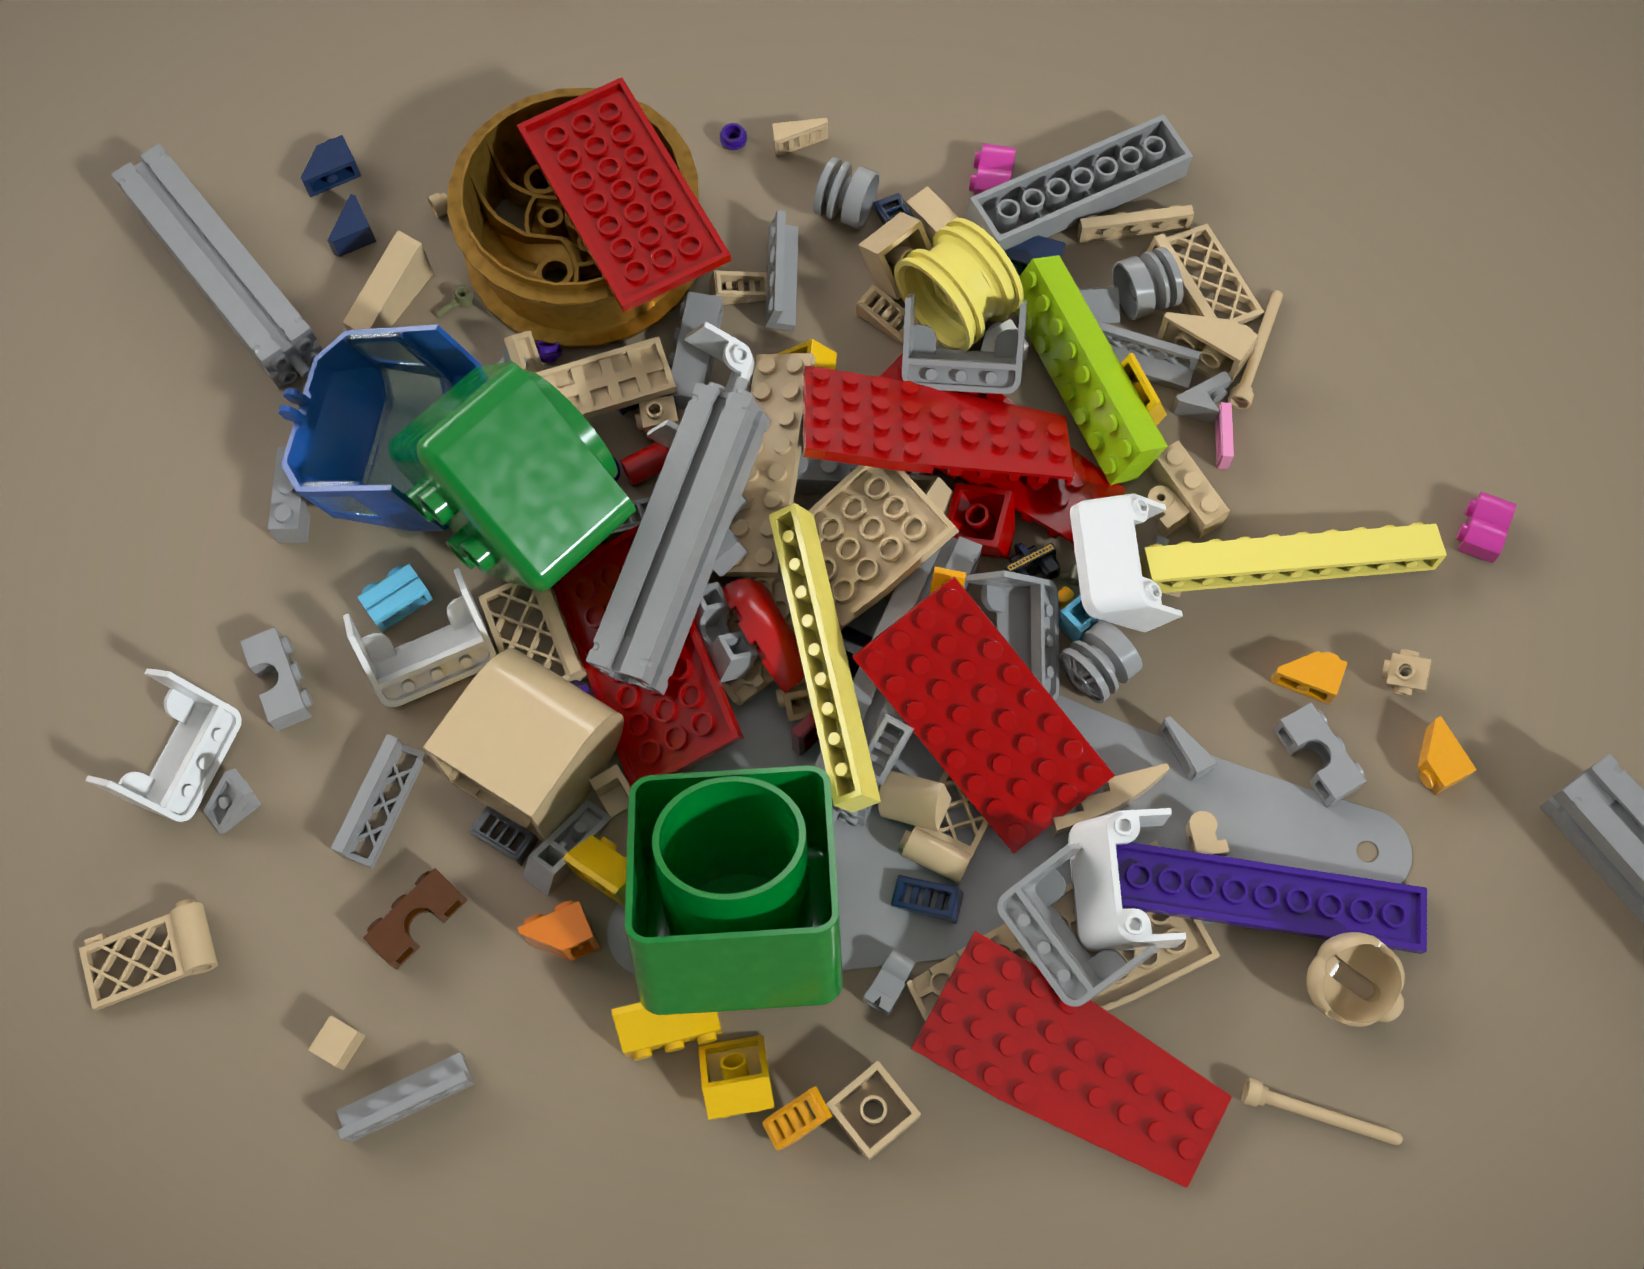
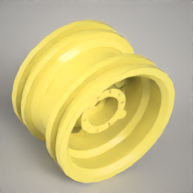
(960, 283)

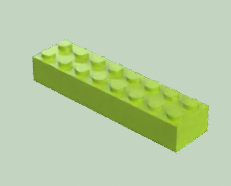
(1088, 372)

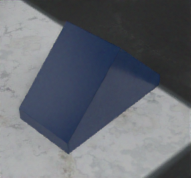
(351, 229)

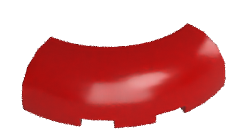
(765, 625)

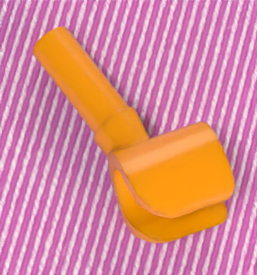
(1065, 597)

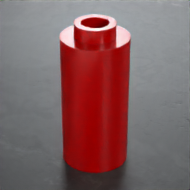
(644, 463)

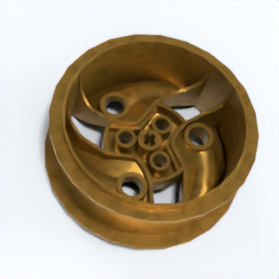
(510, 264)

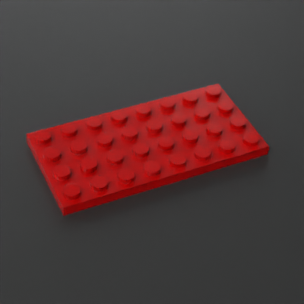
(623, 194)
(983, 714)
(658, 730)

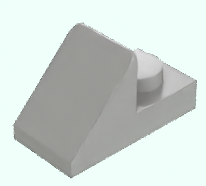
(1200, 400)
(230, 802)

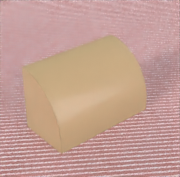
(913, 800)

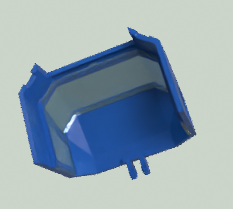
(351, 408)

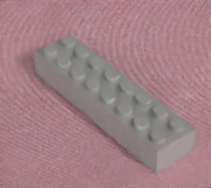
(1082, 184)

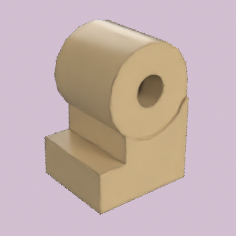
(1175, 513)
(1202, 836)

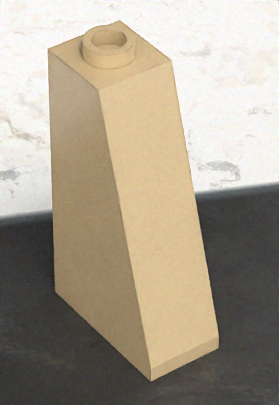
(391, 285)

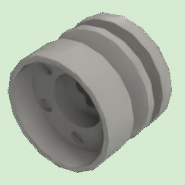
(844, 192)
(1148, 283)
(1100, 661)

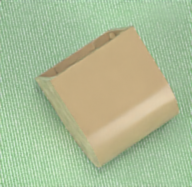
(525, 742)

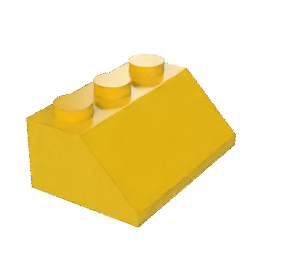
(646, 1032)

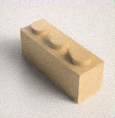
(1181, 475)

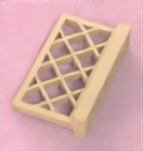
(1193, 301)
(552, 618)

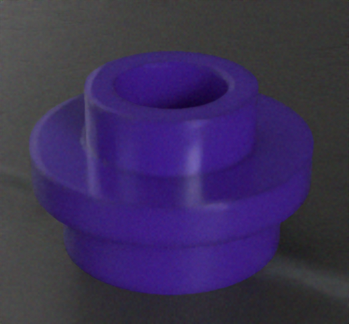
(733, 130)
(548, 352)

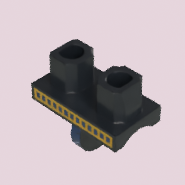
(1034, 560)

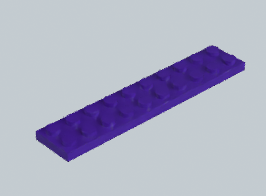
(1270, 896)

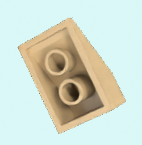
(1222, 342)

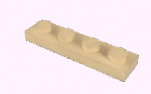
(1135, 224)

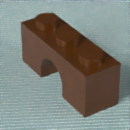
(392, 935)

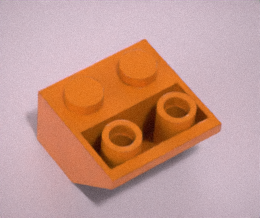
(563, 932)

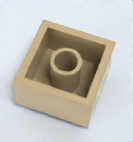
(889, 246)
(873, 1110)

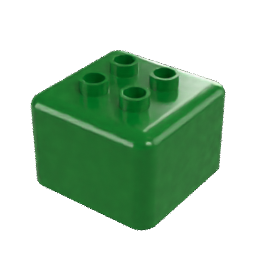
(512, 476)
(733, 890)

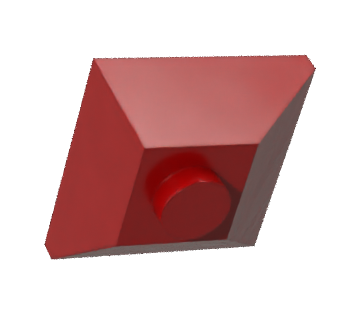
(984, 517)

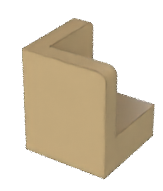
(612, 790)
(336, 1043)

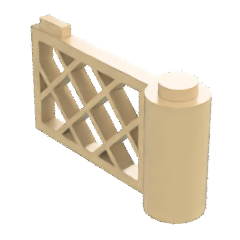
(939, 851)
(190, 947)

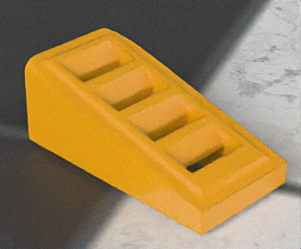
(796, 1119)

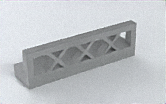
(781, 274)
(1159, 366)
(368, 797)
(404, 1098)

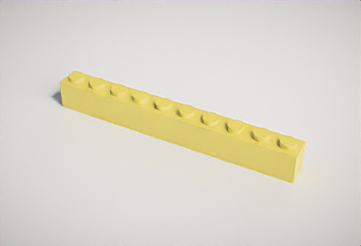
(1293, 557)
(824, 659)

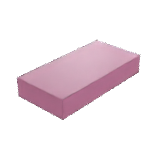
(1224, 436)

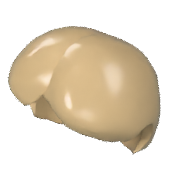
(1356, 980)

